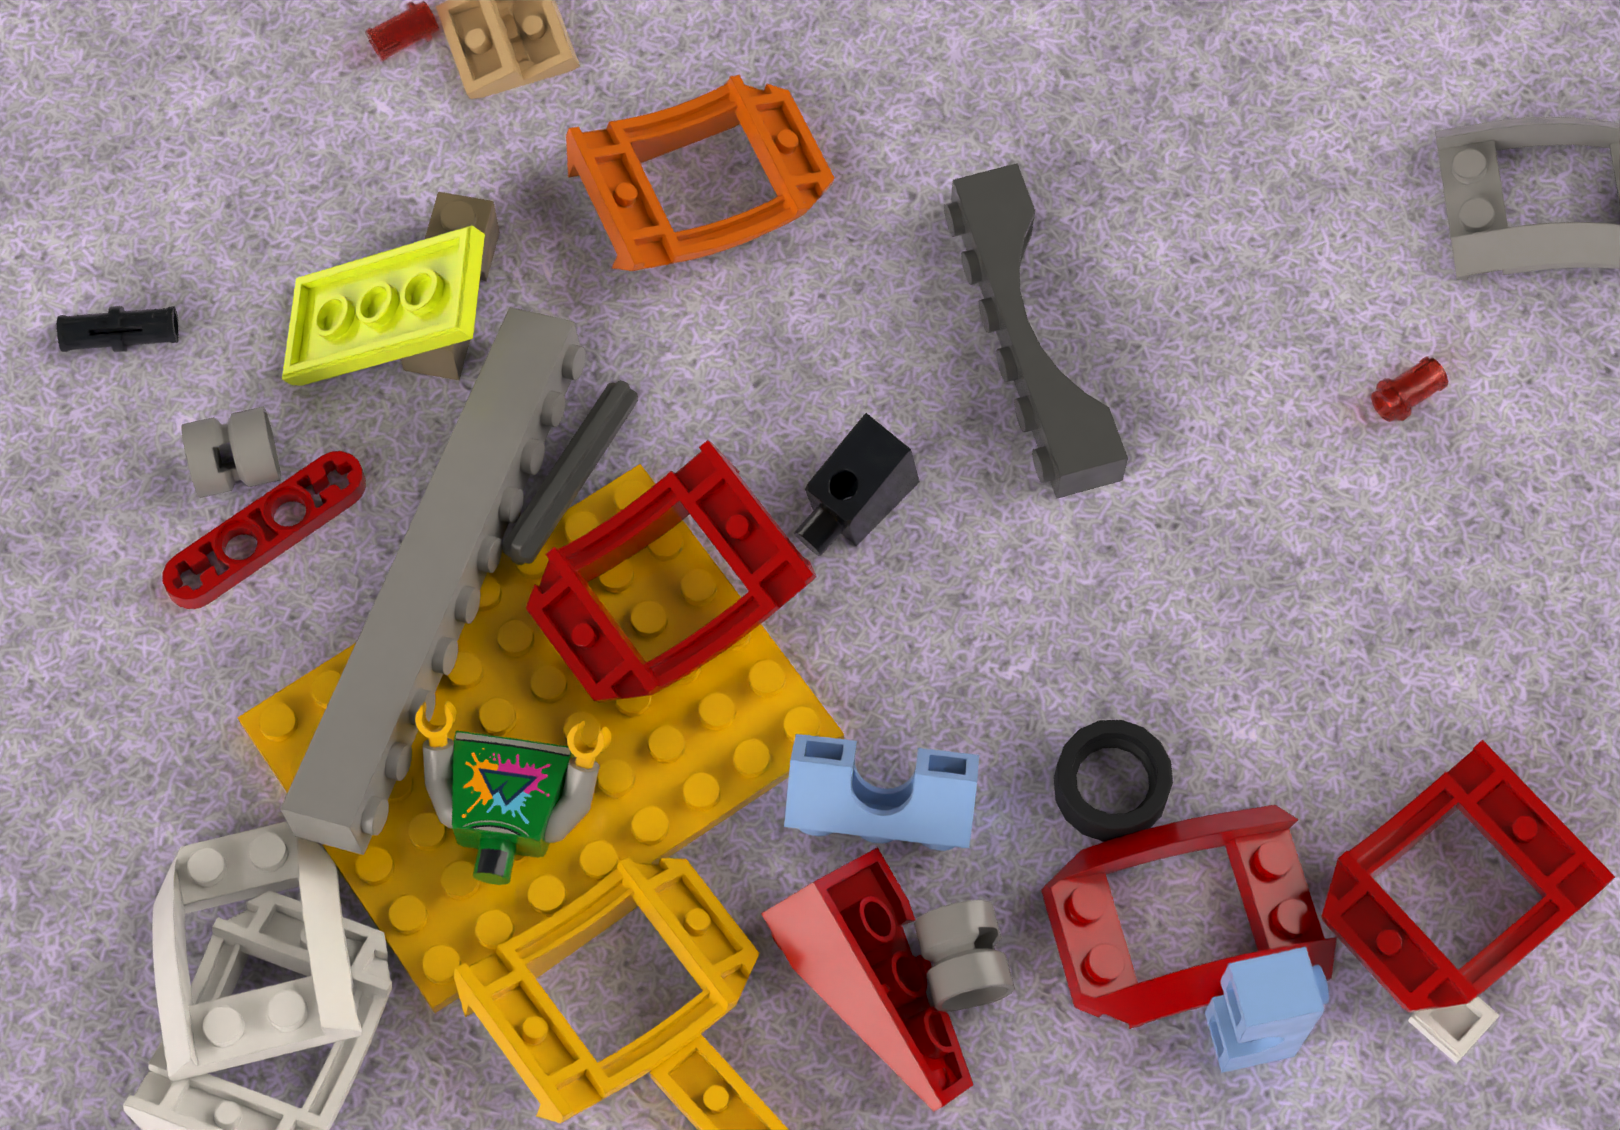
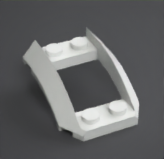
(275, 933)
(265, 1019)

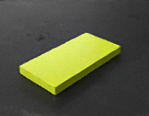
(384, 307)

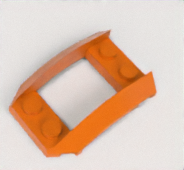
(628, 206)

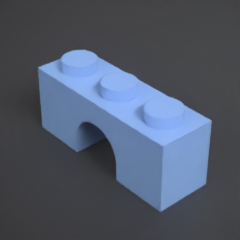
(832, 797)
(1266, 1008)

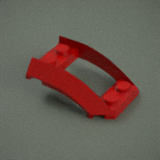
(735, 525)
(1517, 826)
(1093, 939)

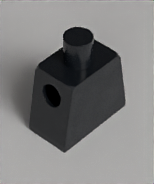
(871, 470)

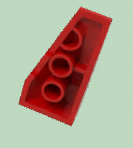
(854, 954)

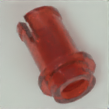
(403, 30)
(1398, 396)

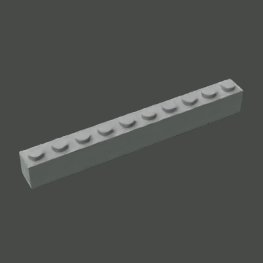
(434, 584)

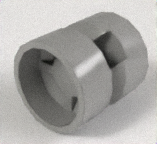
(251, 447)
(961, 946)

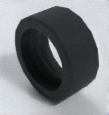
(1126, 737)

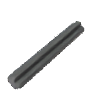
(569, 473)

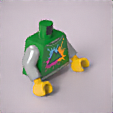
(507, 791)

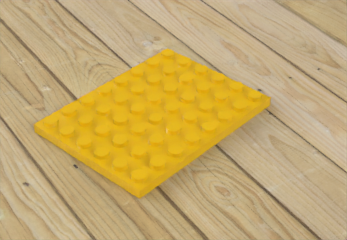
(664, 780)

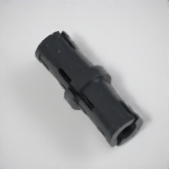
(79, 332)

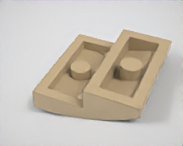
(506, 43)

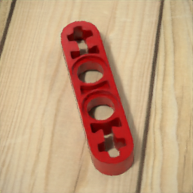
(259, 522)

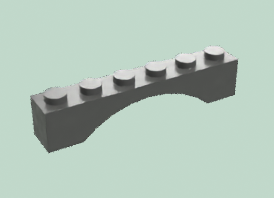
(1071, 429)

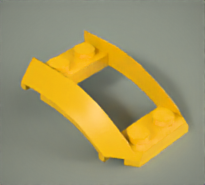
(534, 1031)

